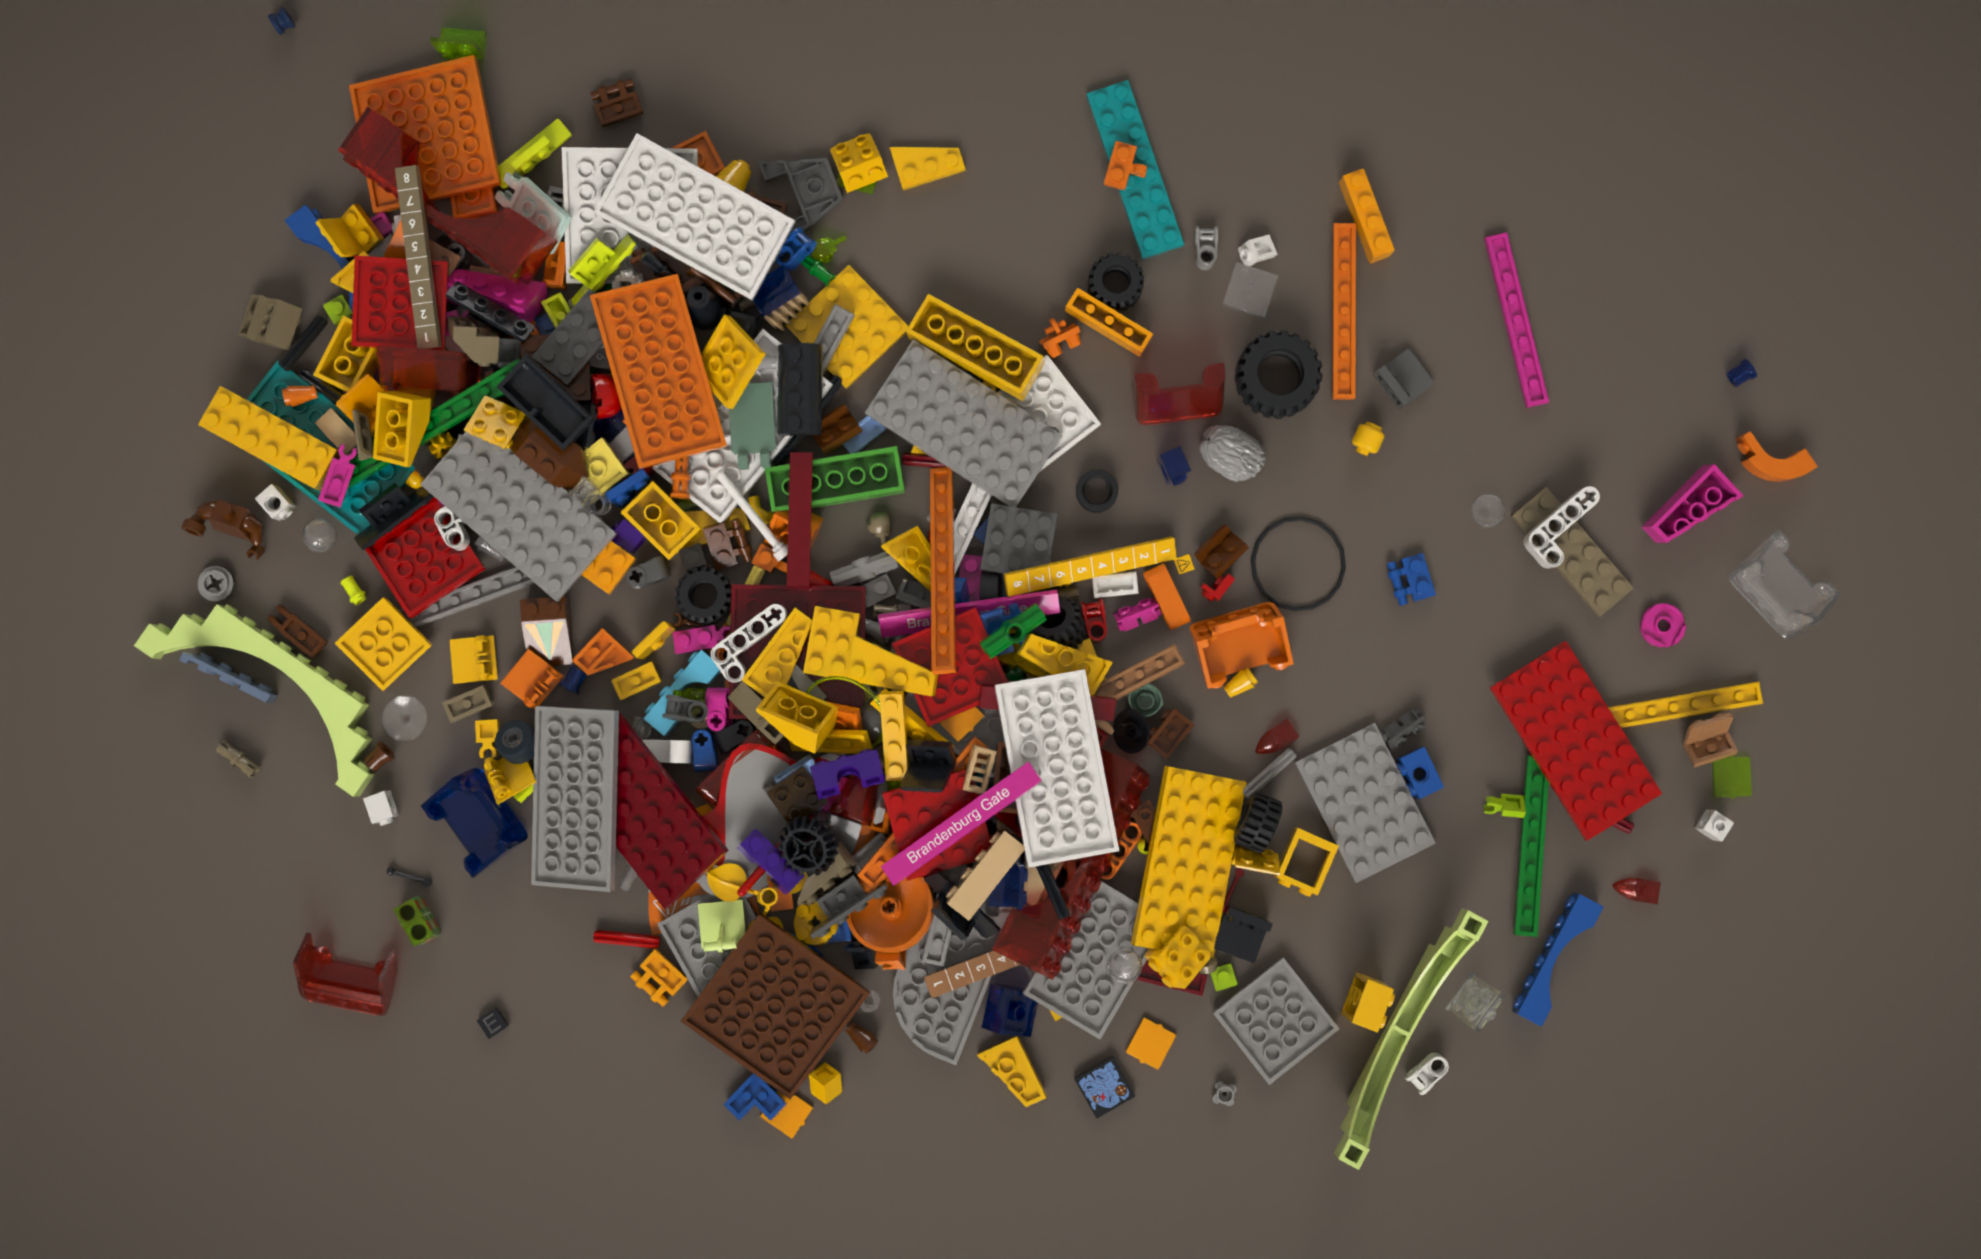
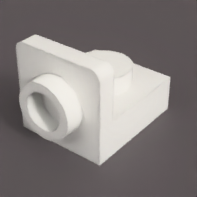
(1257, 250)

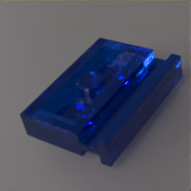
(775, 291)

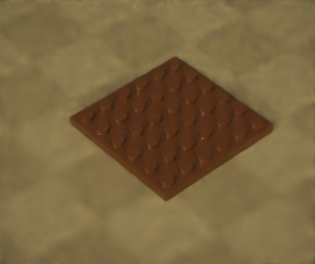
(775, 1006)

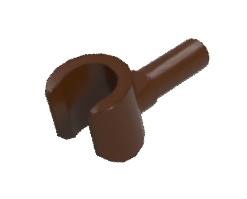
(682, 621)

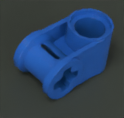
(796, 249)
(704, 755)

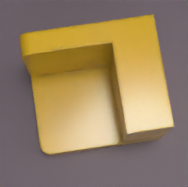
(825, 1083)

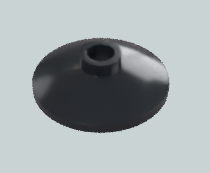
(1125, 734)

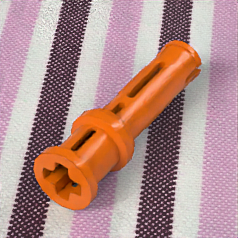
(678, 477)

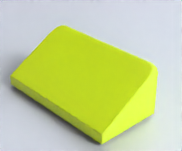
(556, 308)

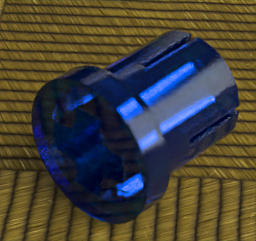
(1741, 373)
(573, 680)

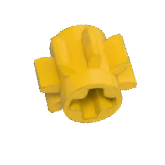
(441, 444)

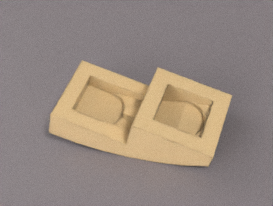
(337, 430)

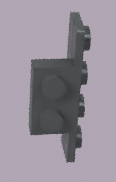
(842, 901)

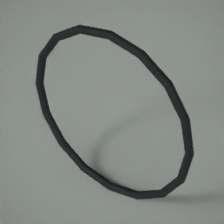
(1302, 607)

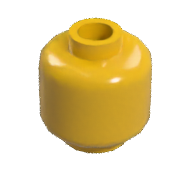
(1368, 438)

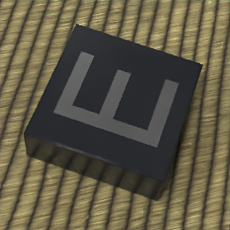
(492, 1022)

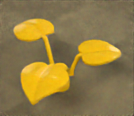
(728, 878)

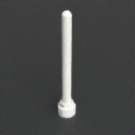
(779, 548)

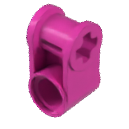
(718, 708)

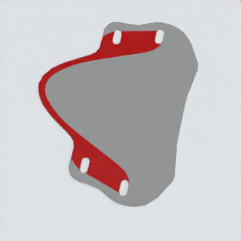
(746, 805)

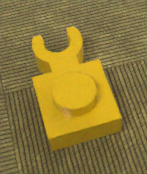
(486, 733)

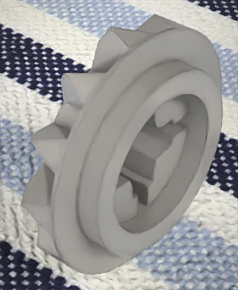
(206, 581)

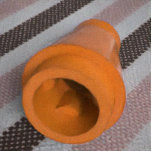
(298, 395)

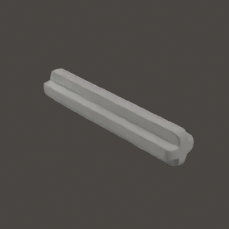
(1269, 772)

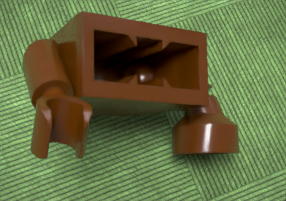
(229, 520)

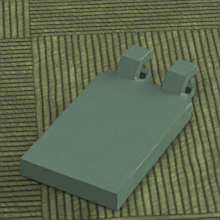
(754, 425)

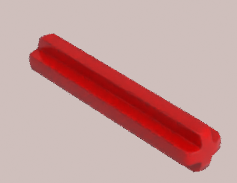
(626, 939)

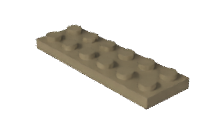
(1583, 563)

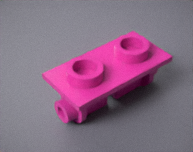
(1127, 616)

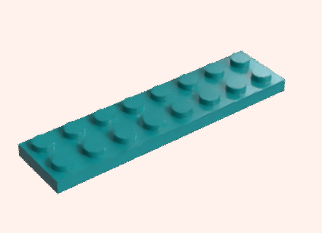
(1144, 198)

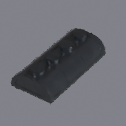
(799, 389)
(545, 402)

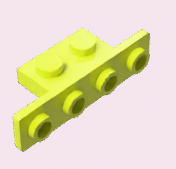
(535, 151)
(598, 263)

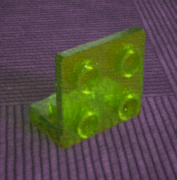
(460, 43)

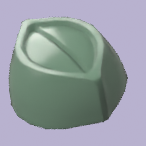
(1146, 700)

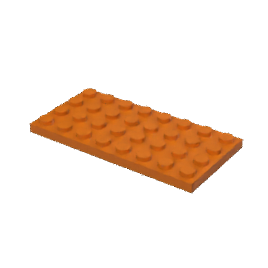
(658, 371)

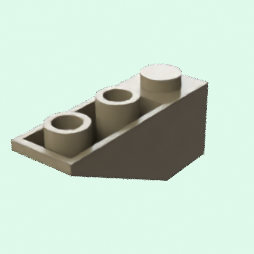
(747, 701)
(826, 880)

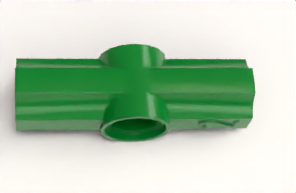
(1000, 639)

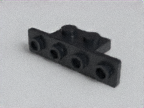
(490, 312)
(388, 511)
(951, 918)

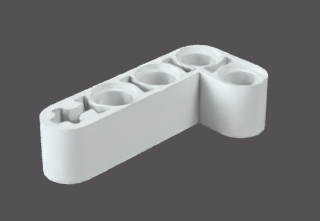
(1563, 523)
(450, 530)
(751, 638)
(671, 750)

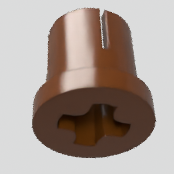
(379, 756)

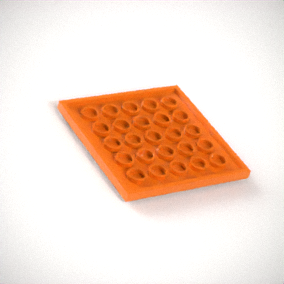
(448, 116)

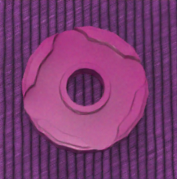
(1650, 630)

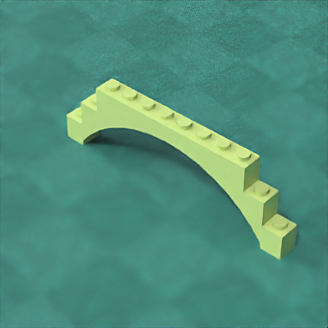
(334, 702)
(1378, 1071)

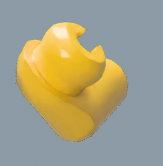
(766, 516)

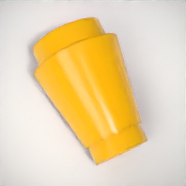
(1240, 682)

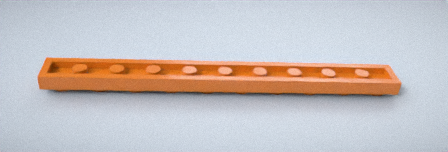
(942, 571)

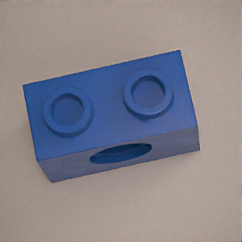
(1430, 780)

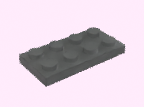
(571, 342)

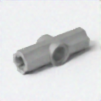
(863, 570)

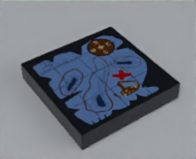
(1104, 1087)

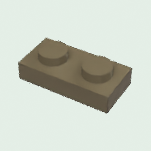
(467, 704)

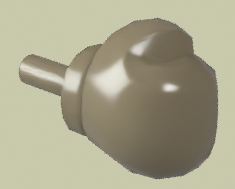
(879, 525)

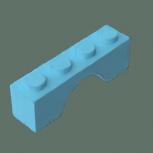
(700, 670)

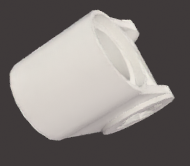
(1426, 1073)

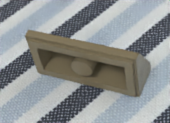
(363, 435)

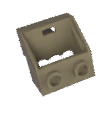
(280, 327)
(476, 341)

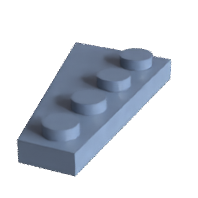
(226, 675)

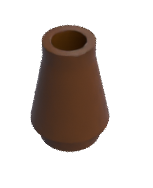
(861, 1037)

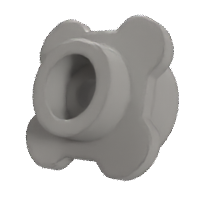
(1229, 1089)

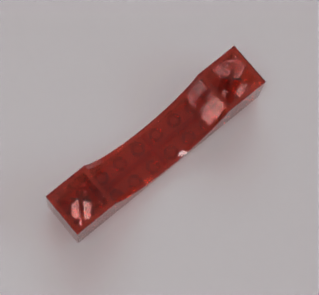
(501, 240)
(1035, 933)

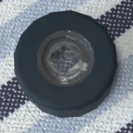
(516, 741)

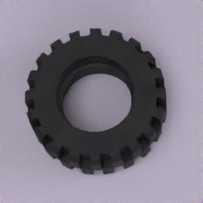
(1299, 354)

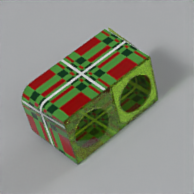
(427, 921)

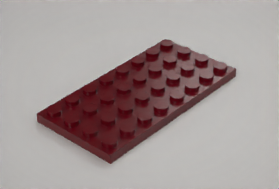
(658, 824)

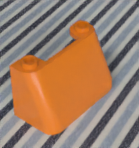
(1241, 642)

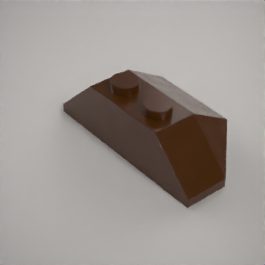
(546, 458)

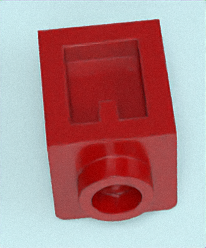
(1221, 586)

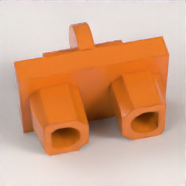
(1068, 333)

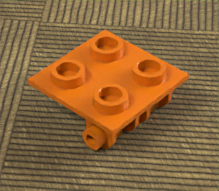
(532, 679)

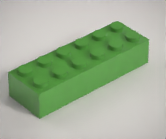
(842, 479)

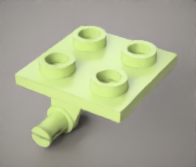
(721, 924)

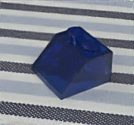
(1009, 1011)

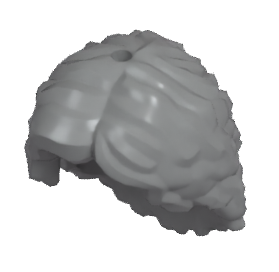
(1232, 452)

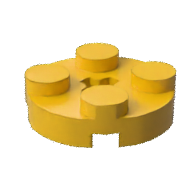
(803, 924)

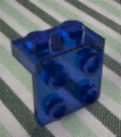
(1010, 889)

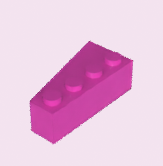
(519, 299)
(1692, 503)

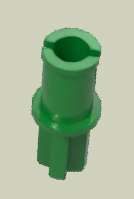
(816, 268)

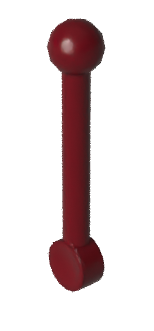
(1239, 873)

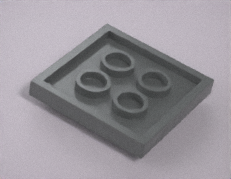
(1017, 539)

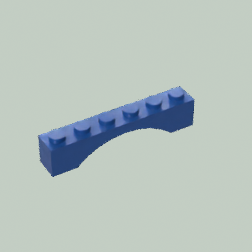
(305, 228)
(1577, 917)

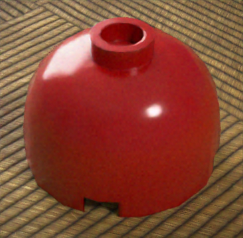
(605, 395)

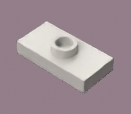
(1115, 585)

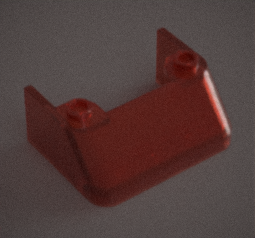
(425, 369)
(344, 983)

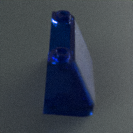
(477, 820)

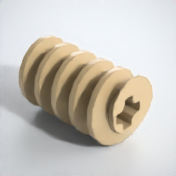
(788, 309)

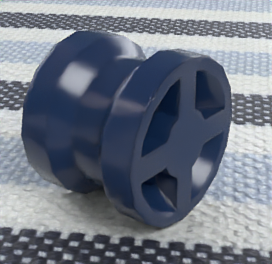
(281, 21)

